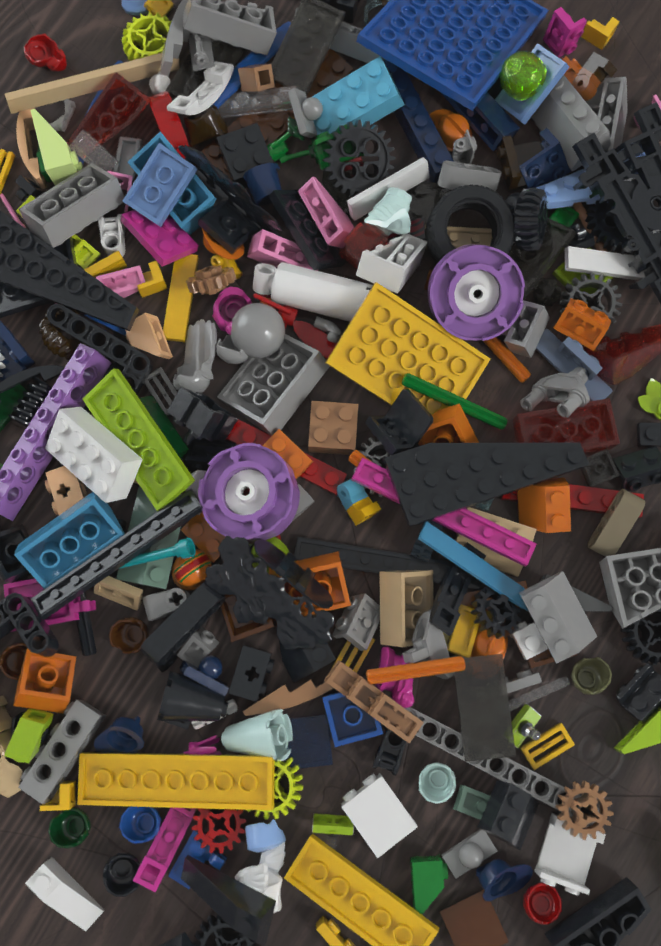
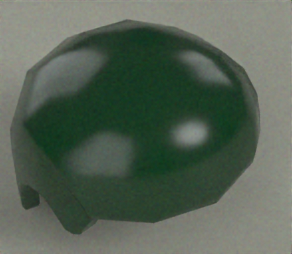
(69, 828)

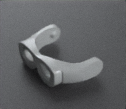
(60, 124)

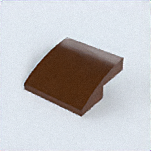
(474, 923)

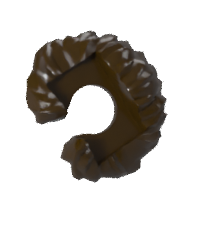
(55, 340)

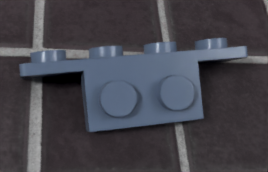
(569, 355)

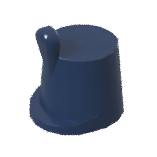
(262, 181)

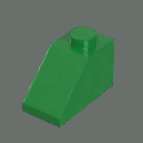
(427, 880)

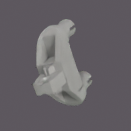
(562, 388)
(428, 644)

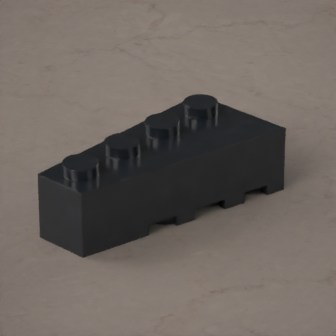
(604, 919)

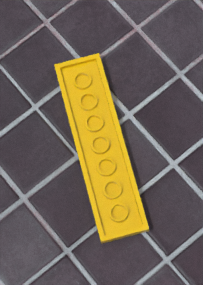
(176, 780)

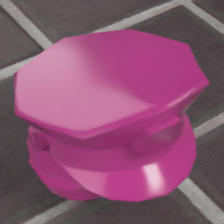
(226, 306)
(400, 690)

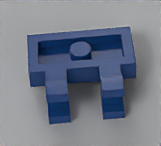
(193, 849)

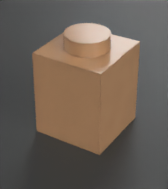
(256, 77)

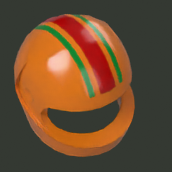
(191, 572)

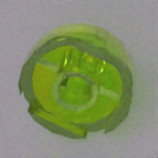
(522, 75)

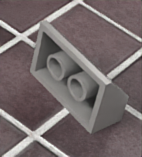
(558, 616)

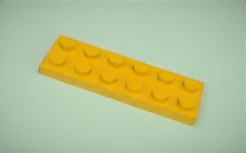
(357, 898)

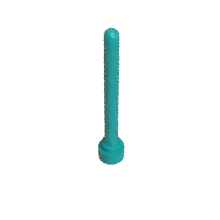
(184, 548)

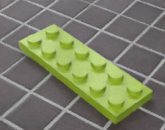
(123, 414)

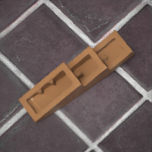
(283, 698)
(373, 701)

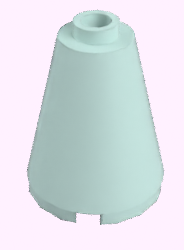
(260, 735)

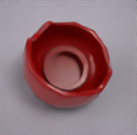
(542, 903)

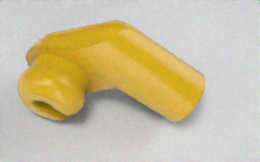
(216, 260)

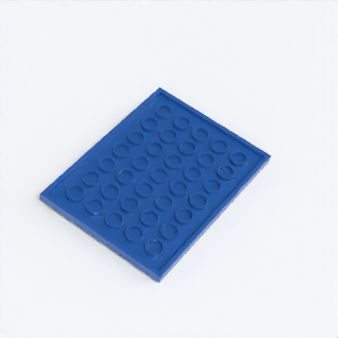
(452, 42)

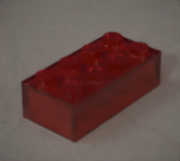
(589, 425)

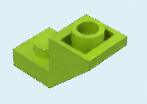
(28, 735)

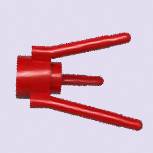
(287, 313)

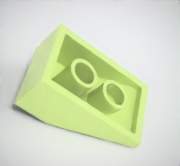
(55, 152)

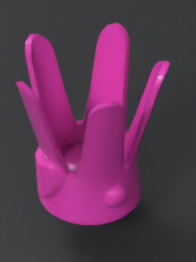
(201, 747)

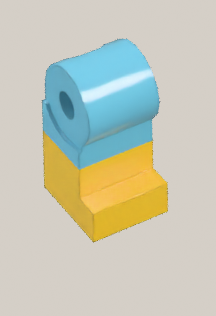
(356, 501)

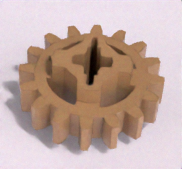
(211, 280)
(581, 819)

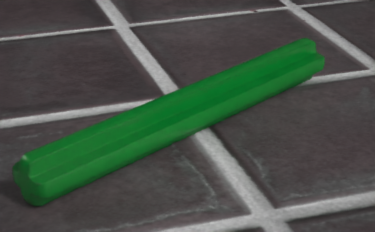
(451, 399)

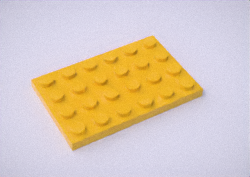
(397, 339)

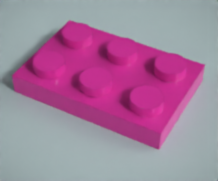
(164, 242)

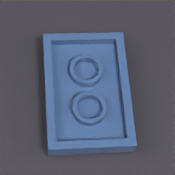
(525, 109)
(160, 184)

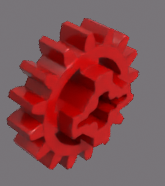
(207, 839)

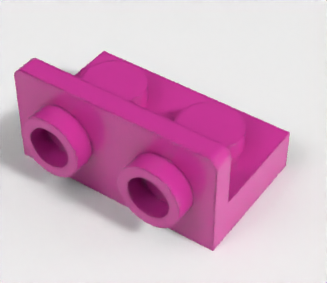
(563, 33)

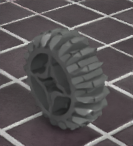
(603, 288)

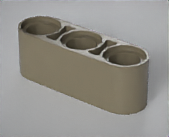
(616, 523)

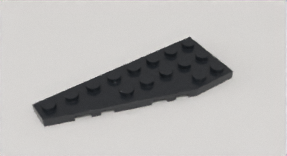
(458, 475)

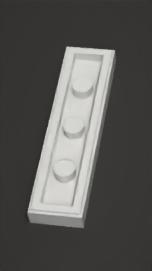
(403, 179)
(600, 262)

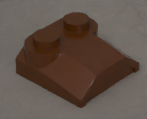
(242, 630)

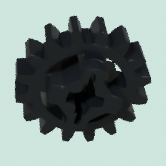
(495, 612)

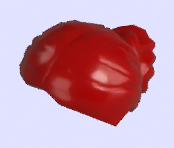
(45, 53)

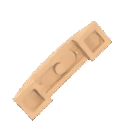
(24, 125)

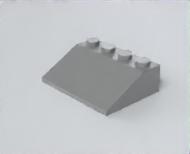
(274, 386)

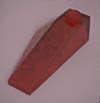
(113, 110)
(627, 354)

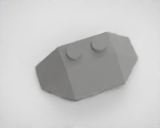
(611, 107)

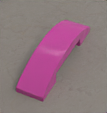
(164, 847)

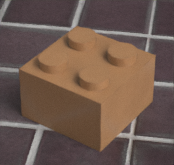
(333, 427)

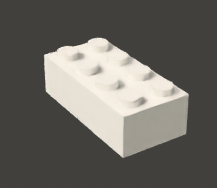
(93, 454)

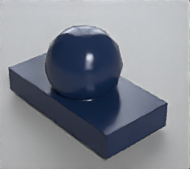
(207, 673)

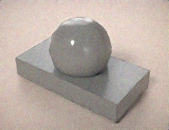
(305, 111)
(469, 853)

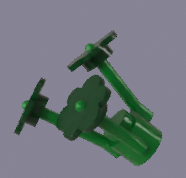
(279, 148)

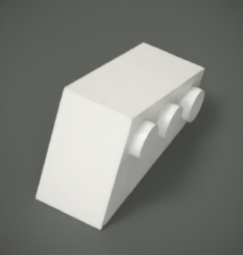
(392, 263)

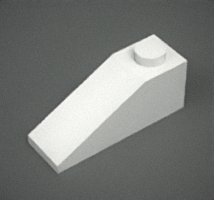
(64, 894)

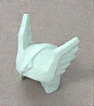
(392, 212)

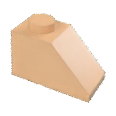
(149, 336)

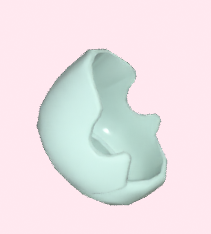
(437, 782)

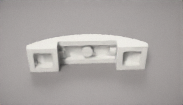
(207, 93)

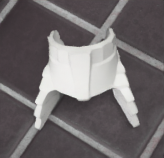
(265, 875)

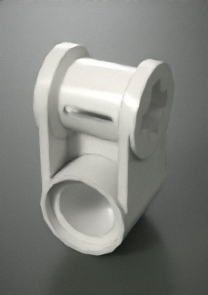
(112, 232)

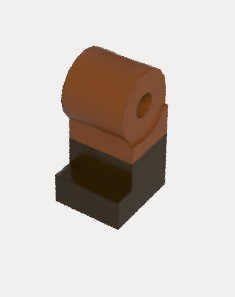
(592, 75)

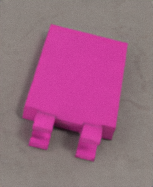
(68, 613)

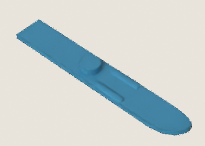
(472, 563)

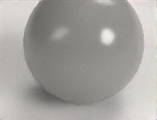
(257, 330)

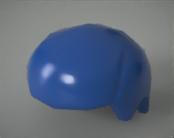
(140, 824)

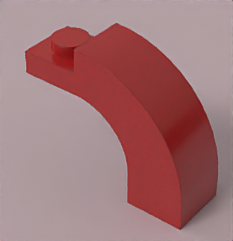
(167, 121)

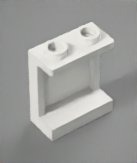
(378, 814)

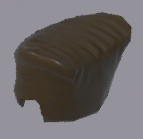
(206, 127)

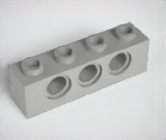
(32, 779)

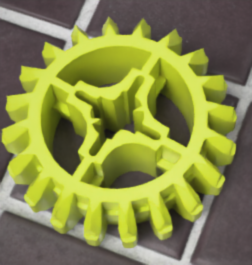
(145, 34)
(286, 800)

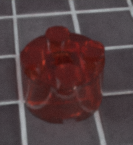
(360, 239)

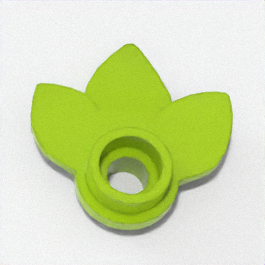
(652, 400)

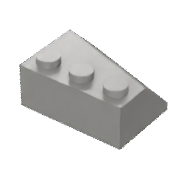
(633, 584)

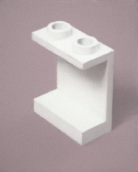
(566, 857)

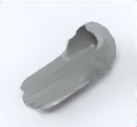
(198, 358)

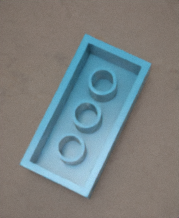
(362, 96)

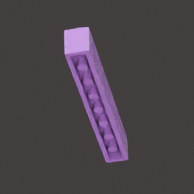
(29, 455)

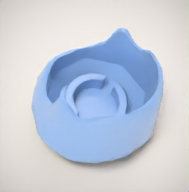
(263, 836)

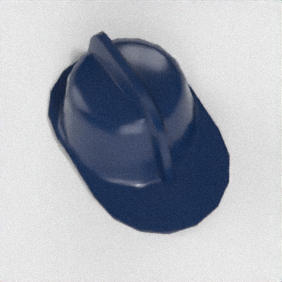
(121, 737)
(502, 879)

